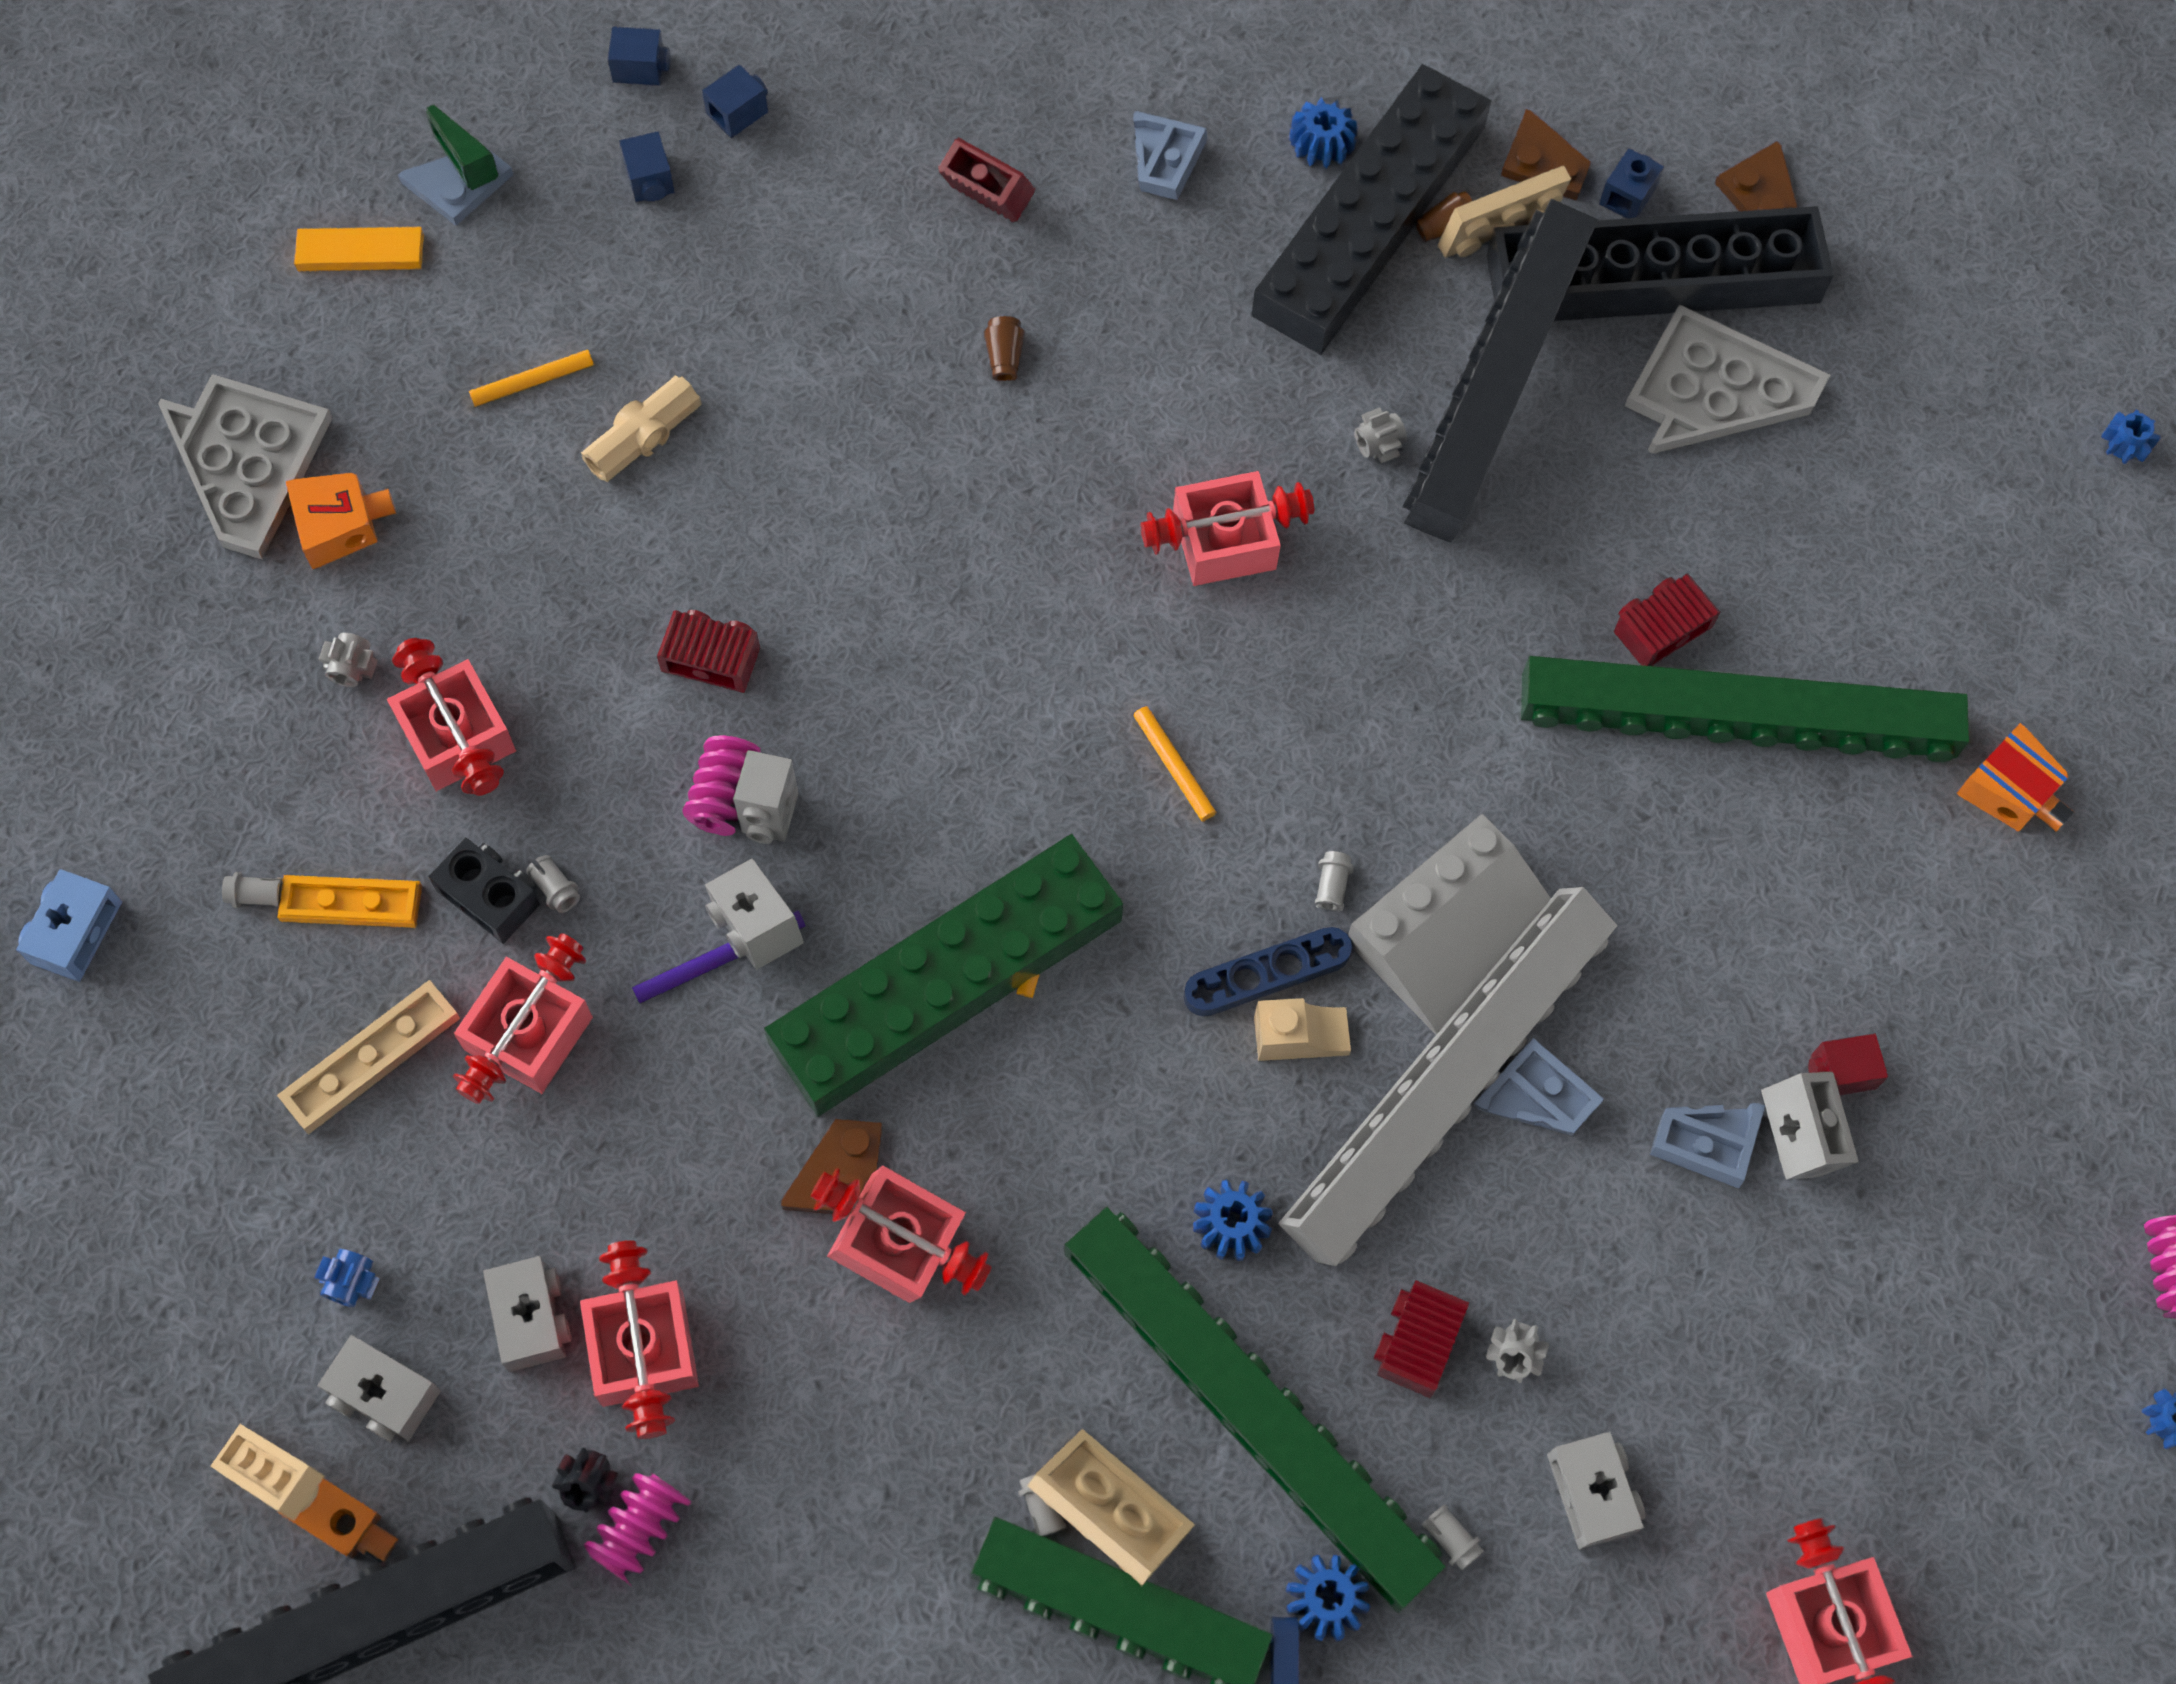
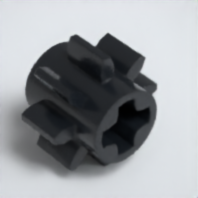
(584, 1480)

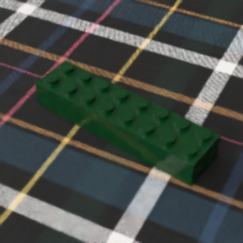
(944, 974)

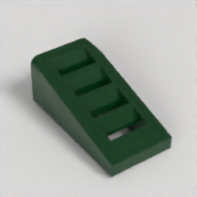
(467, 154)

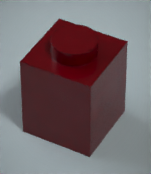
(1853, 1060)

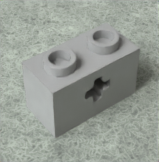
(764, 797)
(753, 914)
(1809, 1125)
(509, 1292)
(362, 1367)
(1591, 1516)

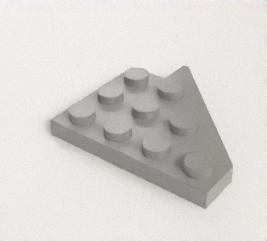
(1718, 383)
(241, 452)

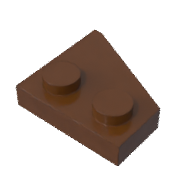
(1540, 150)
(1759, 181)
(847, 1146)

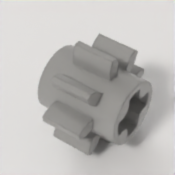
(1380, 435)
(348, 659)
(1517, 1351)

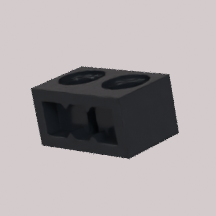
(478, 896)

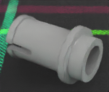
(1333, 880)
(251, 890)
(559, 891)
(1044, 1517)
(1453, 1537)

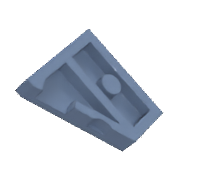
(1166, 153)
(445, 190)
(1540, 1092)
(1709, 1140)

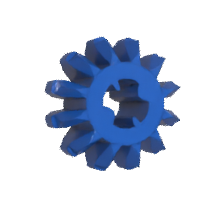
(1323, 132)
(1244, 1233)
(1342, 1589)

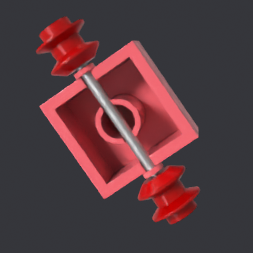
(1227, 526)
(449, 720)
(523, 1023)
(898, 1234)
(638, 1341)
(1839, 1617)

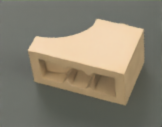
(1300, 1030)

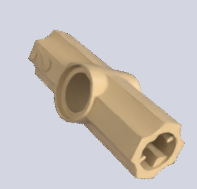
(641, 428)

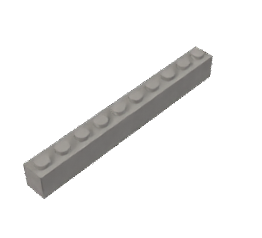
(1448, 1077)

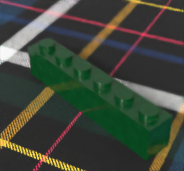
(1116, 1605)

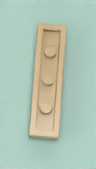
(368, 1057)
(268, 1472)

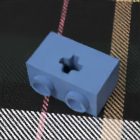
(64, 947)

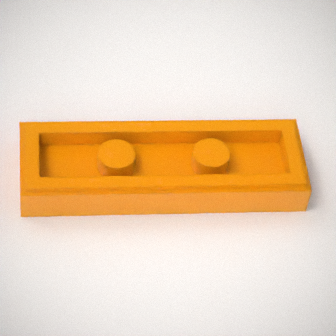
(359, 248)
(349, 901)

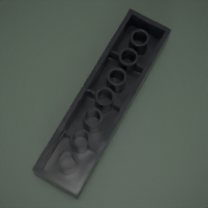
(1370, 209)
(1689, 262)
(1497, 370)
(386, 1606)

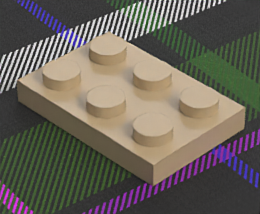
(1511, 206)
(1111, 1506)

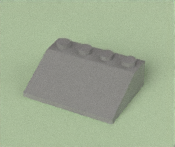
(1450, 921)

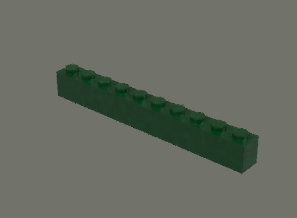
(1744, 708)
(1254, 1410)

